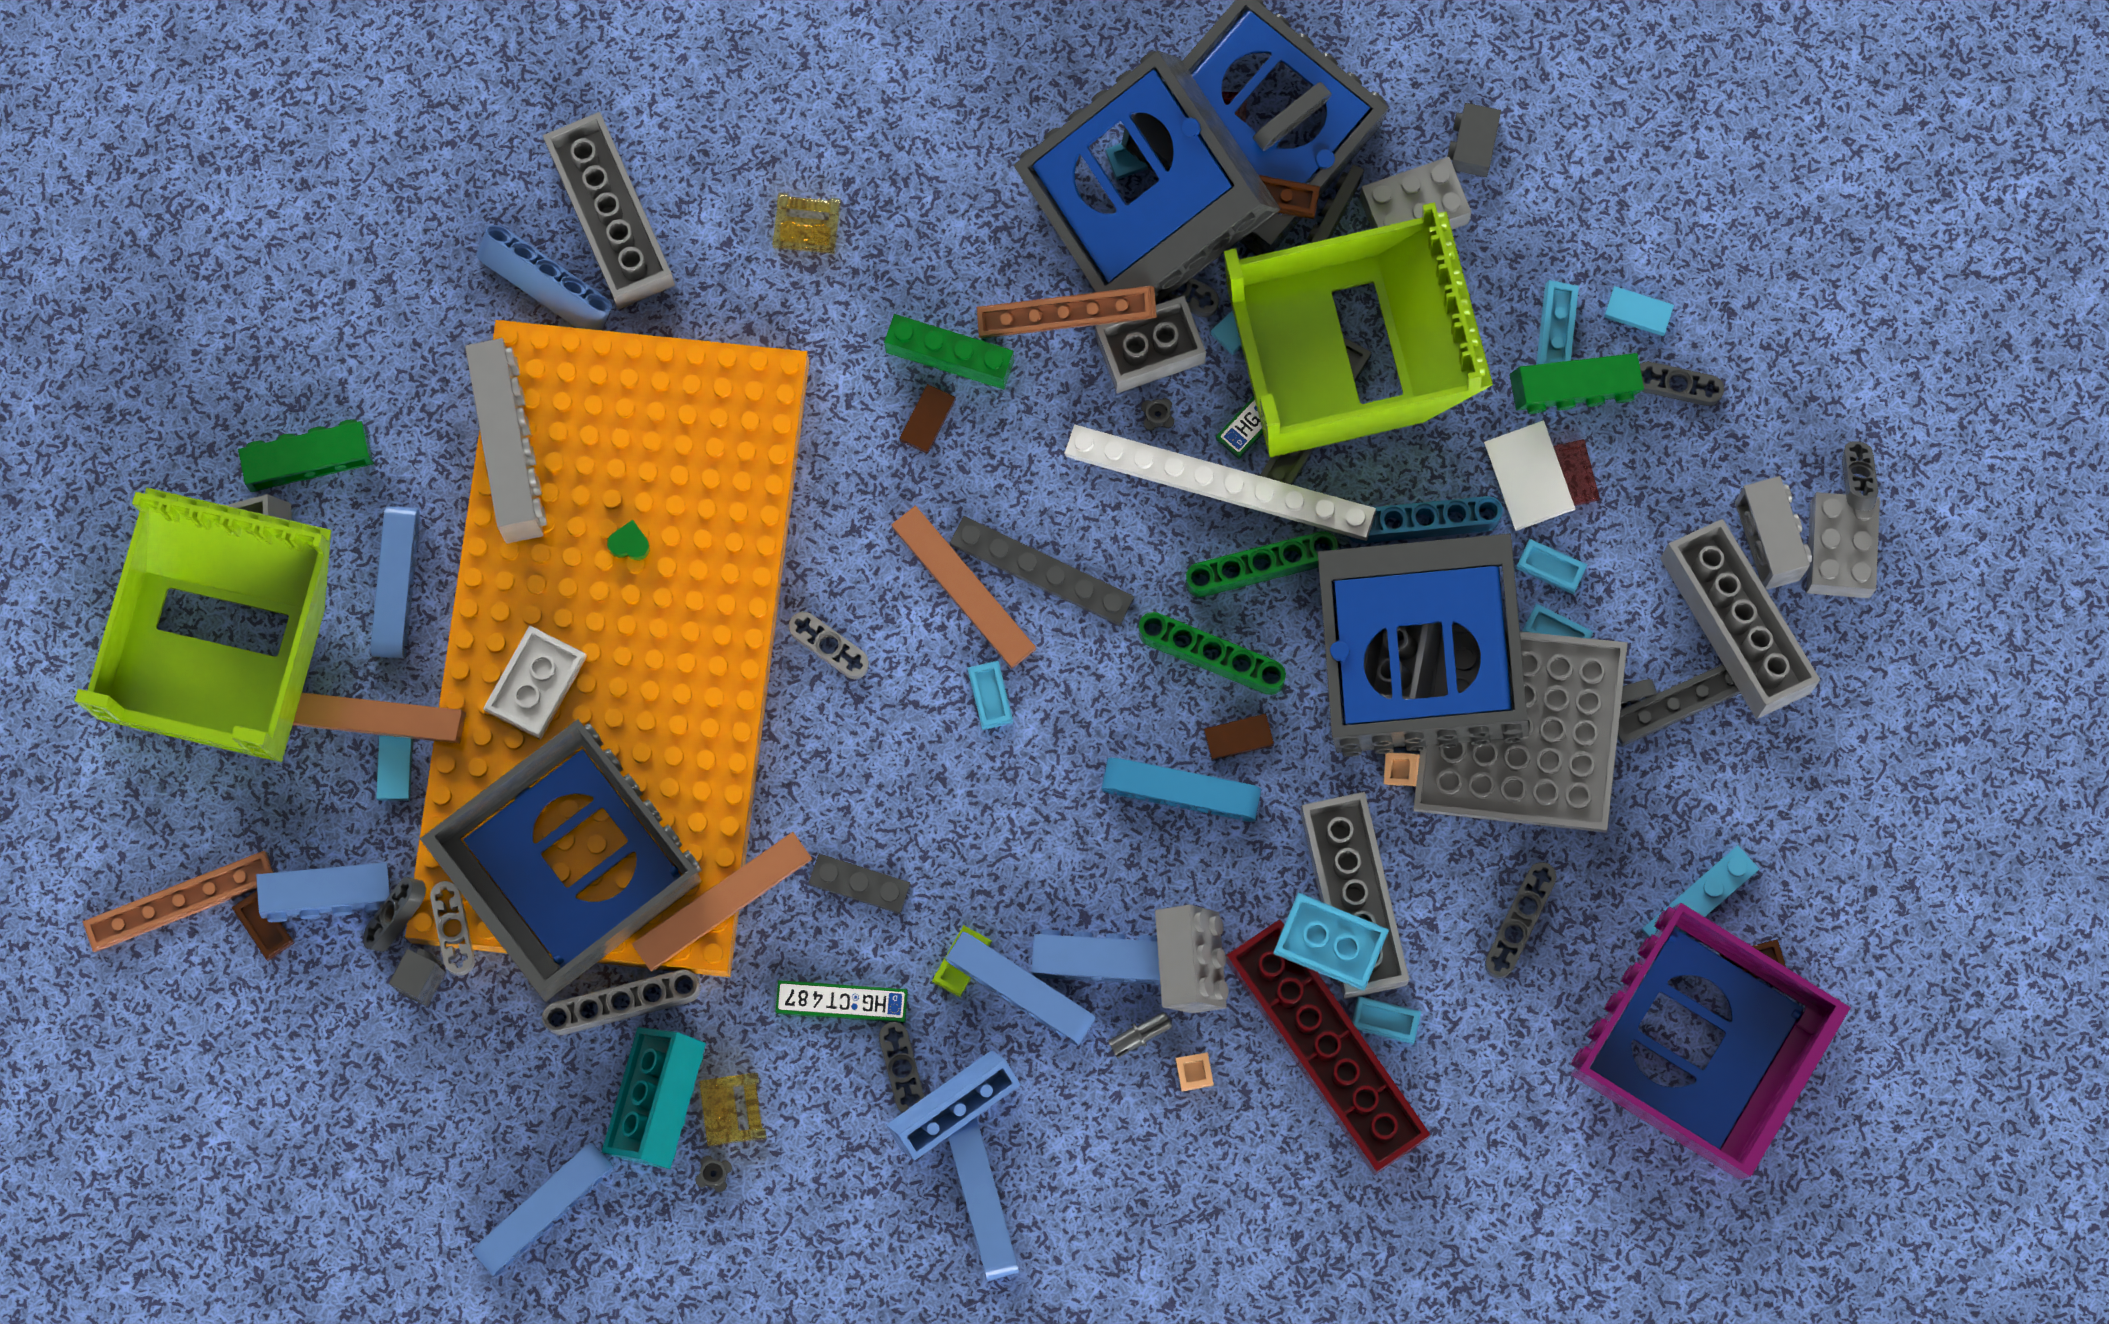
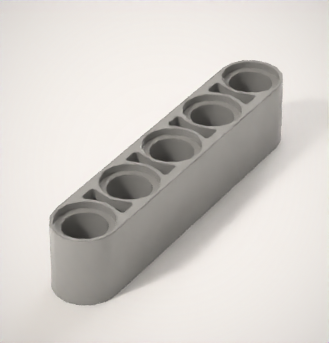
(605, 1000)

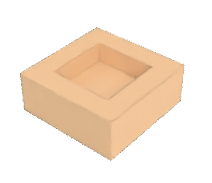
(1401, 769)
(1194, 1071)

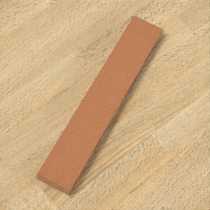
(1066, 312)
(963, 587)
(380, 718)
(722, 901)
(176, 902)

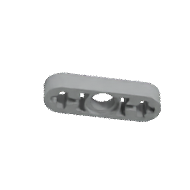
(805, 638)
(455, 903)

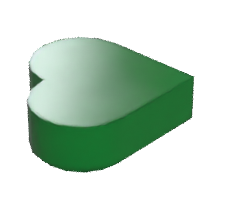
(628, 542)

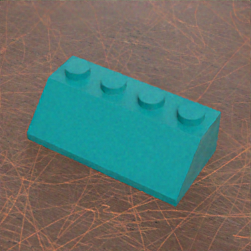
(654, 1097)

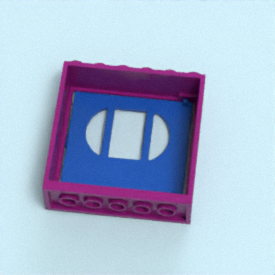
(1760, 1021)

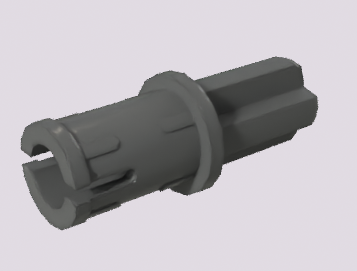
(1139, 1034)

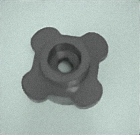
(1157, 405)
(709, 1165)

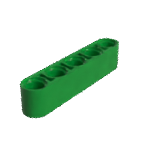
(1249, 574)
(1201, 641)

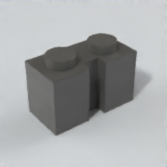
(1475, 139)
(418, 976)

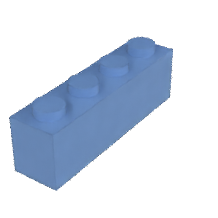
(323, 891)
(1096, 958)
(953, 1105)

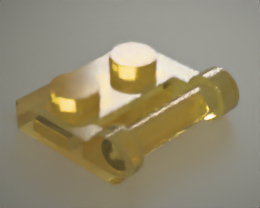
(806, 233)
(721, 1109)

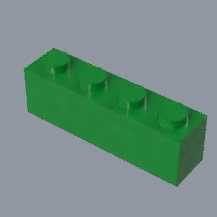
(949, 351)
(1576, 382)
(305, 455)

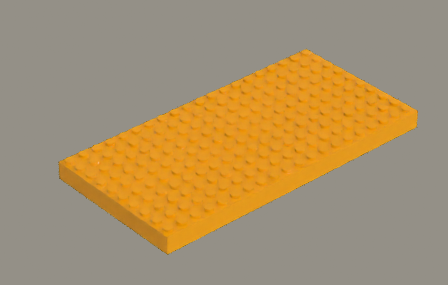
(676, 644)

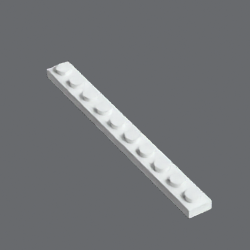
(1220, 482)

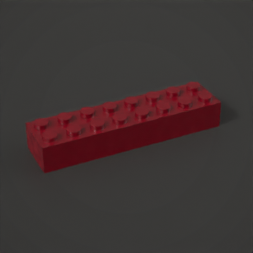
(1328, 1051)

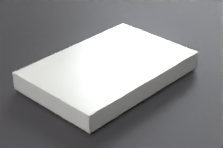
(1529, 475)
(535, 682)

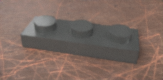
(1335, 208)
(859, 883)

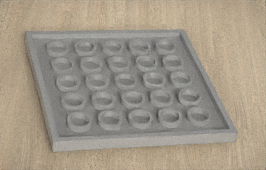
(1567, 761)

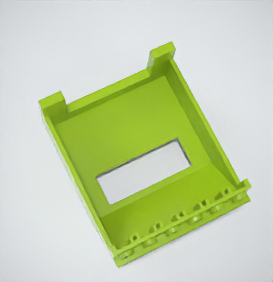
(1298, 347)
(196, 685)

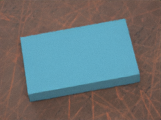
(1331, 941)

